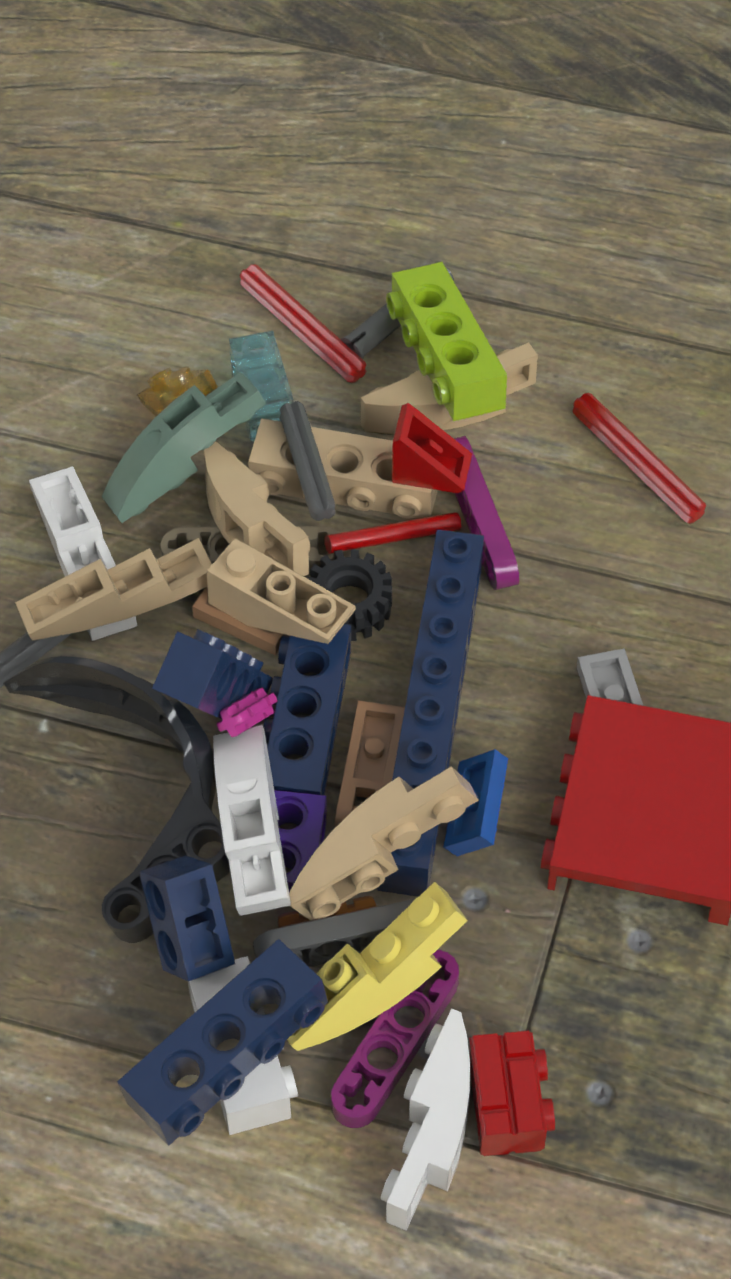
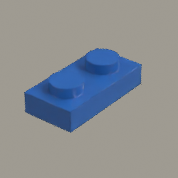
(478, 823)

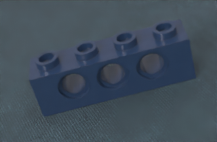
(209, 673)
(315, 695)
(271, 978)

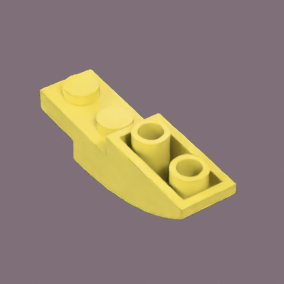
(386, 970)

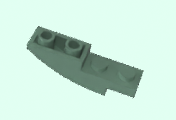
(162, 452)

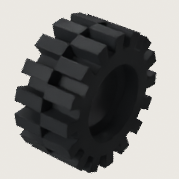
(360, 574)

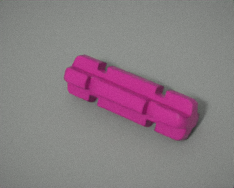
(246, 712)

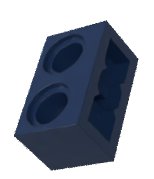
(187, 917)

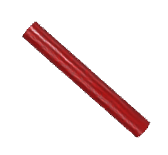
(392, 532)

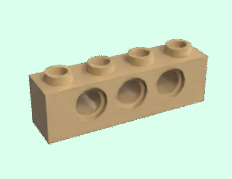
(355, 469)

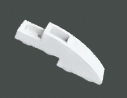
(250, 821)
(439, 1116)

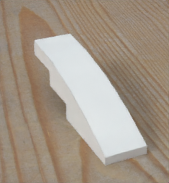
(74, 531)

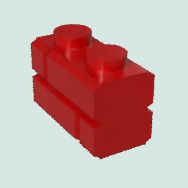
(508, 1093)

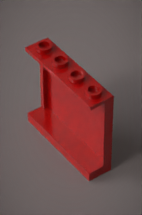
(646, 805)

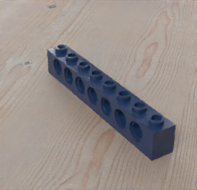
(436, 689)

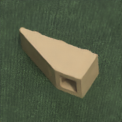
(273, 596)

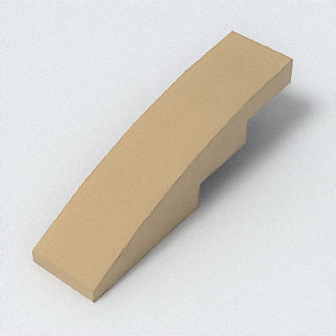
(105, 596)

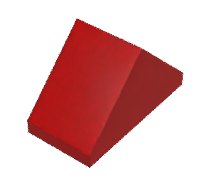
(427, 455)

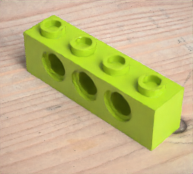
(447, 341)

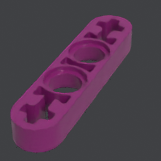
(484, 520)
(401, 1040)

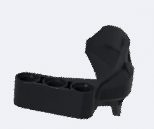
(119, 694)

